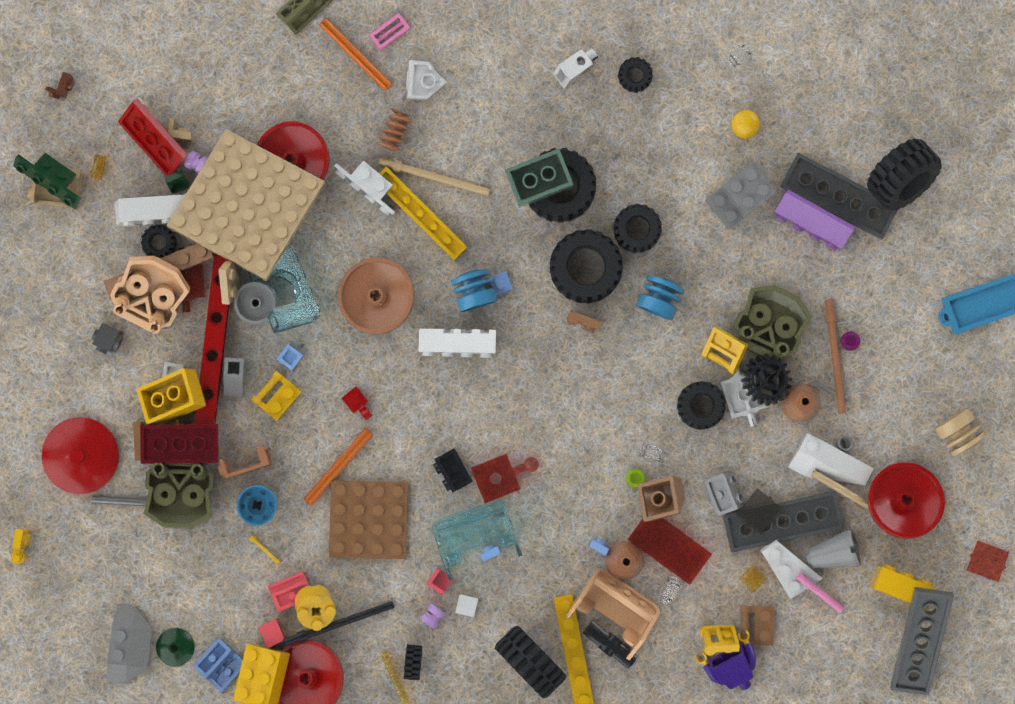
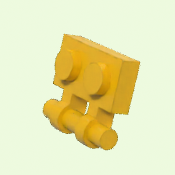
(21, 540)

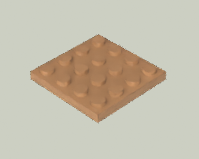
(368, 519)

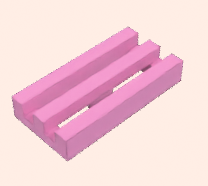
(394, 37)

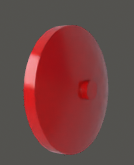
(299, 146)
(80, 455)
(906, 500)
(312, 674)

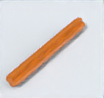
(355, 54)
(338, 466)

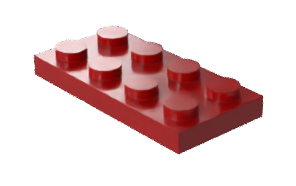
(152, 138)

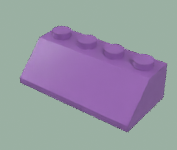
(814, 220)

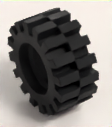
(635, 63)
(152, 232)
(413, 662)

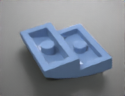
(219, 665)

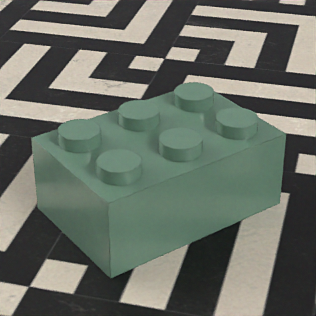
(539, 178)

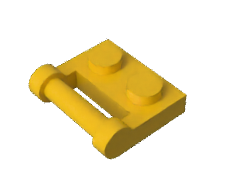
(726, 344)
(281, 399)
(726, 639)

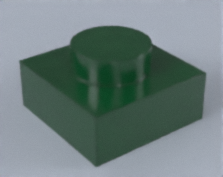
(177, 182)

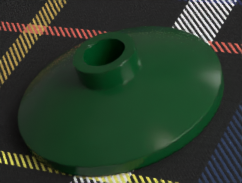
(182, 640)

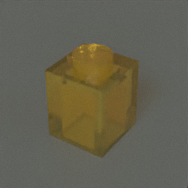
(752, 578)

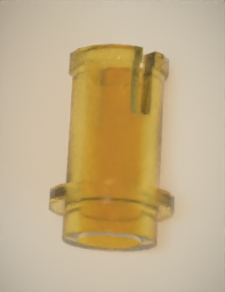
(98, 167)

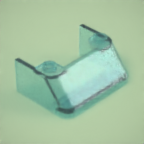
(473, 529)

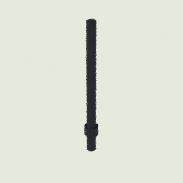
(302, 636)

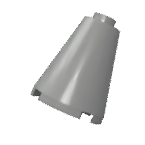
(835, 552)

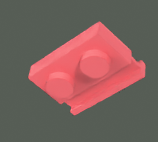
(285, 591)

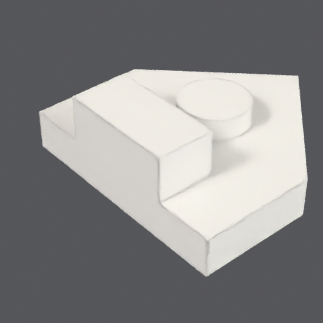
(422, 80)

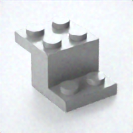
(740, 195)

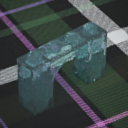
(304, 309)

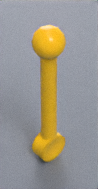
(253, 538)

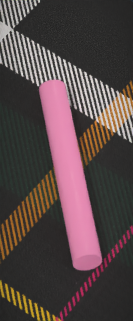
(819, 592)

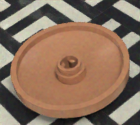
(376, 296)

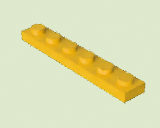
(423, 216)
(573, 650)

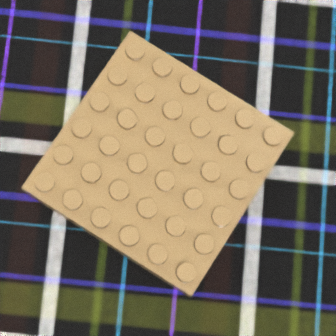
(246, 204)

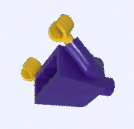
(732, 668)

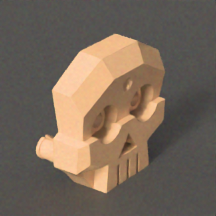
(156, 279)

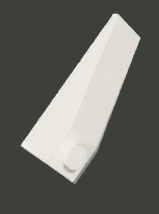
(835, 464)

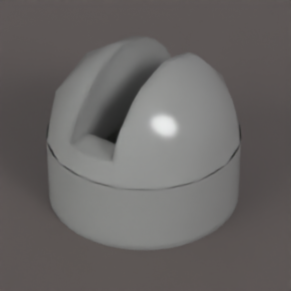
(847, 442)

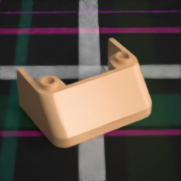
(619, 604)

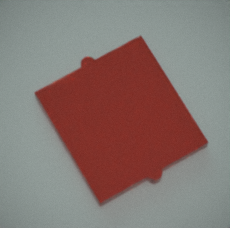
(987, 561)

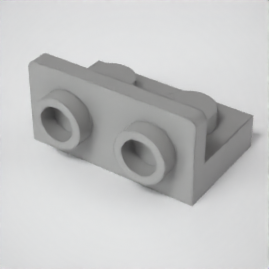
(724, 493)

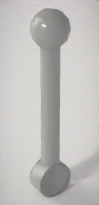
(816, 383)

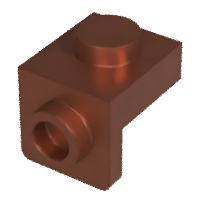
(65, 85)

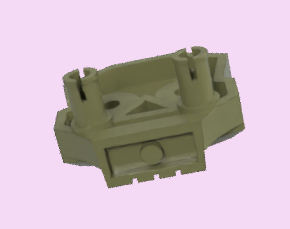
(778, 308)
(178, 509)

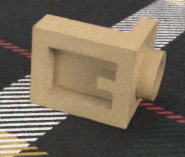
(181, 134)

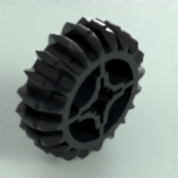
(761, 374)

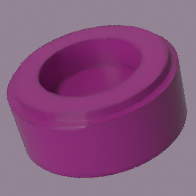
(850, 341)

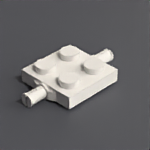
(736, 398)

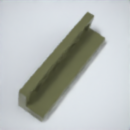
(301, 13)

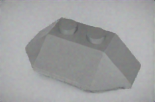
(128, 645)

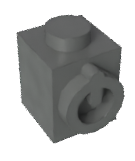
(107, 339)

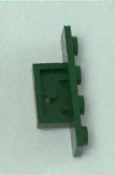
(51, 176)

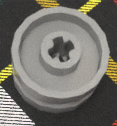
(245, 303)

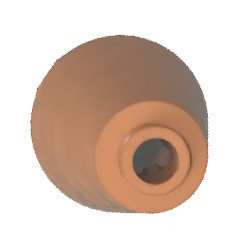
(793, 405)
(615, 558)

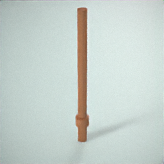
(831, 318)

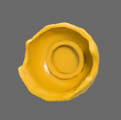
(746, 124)

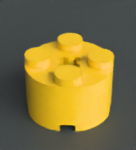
(315, 607)

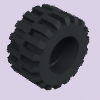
(649, 216)
(713, 393)

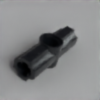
(609, 644)

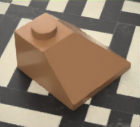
(661, 498)

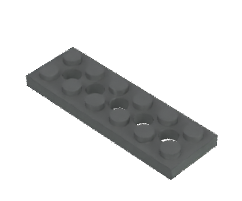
(827, 201)
(794, 529)
(913, 632)

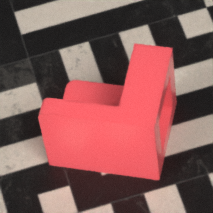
(439, 581)
(272, 633)

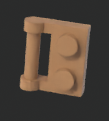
(590, 325)
(762, 624)

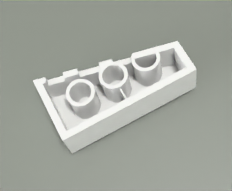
(146, 210)
(457, 341)

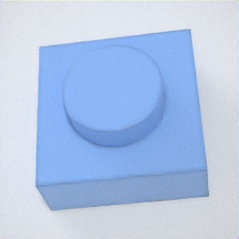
(501, 283)
(290, 357)
(599, 546)
(490, 552)

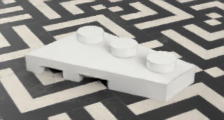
(787, 567)

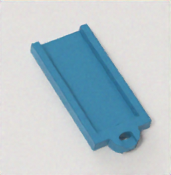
(979, 305)

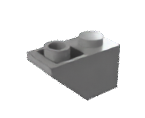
(234, 377)

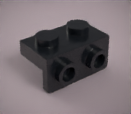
(452, 470)

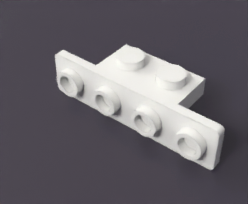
(370, 182)

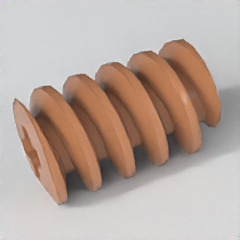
(395, 130)

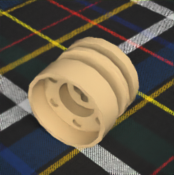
(960, 432)

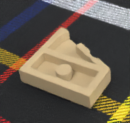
(229, 282)

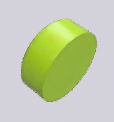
(635, 477)

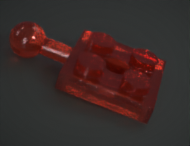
(508, 480)

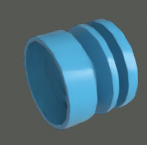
(474, 290)
(660, 297)
(268, 505)

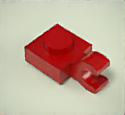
(356, 402)

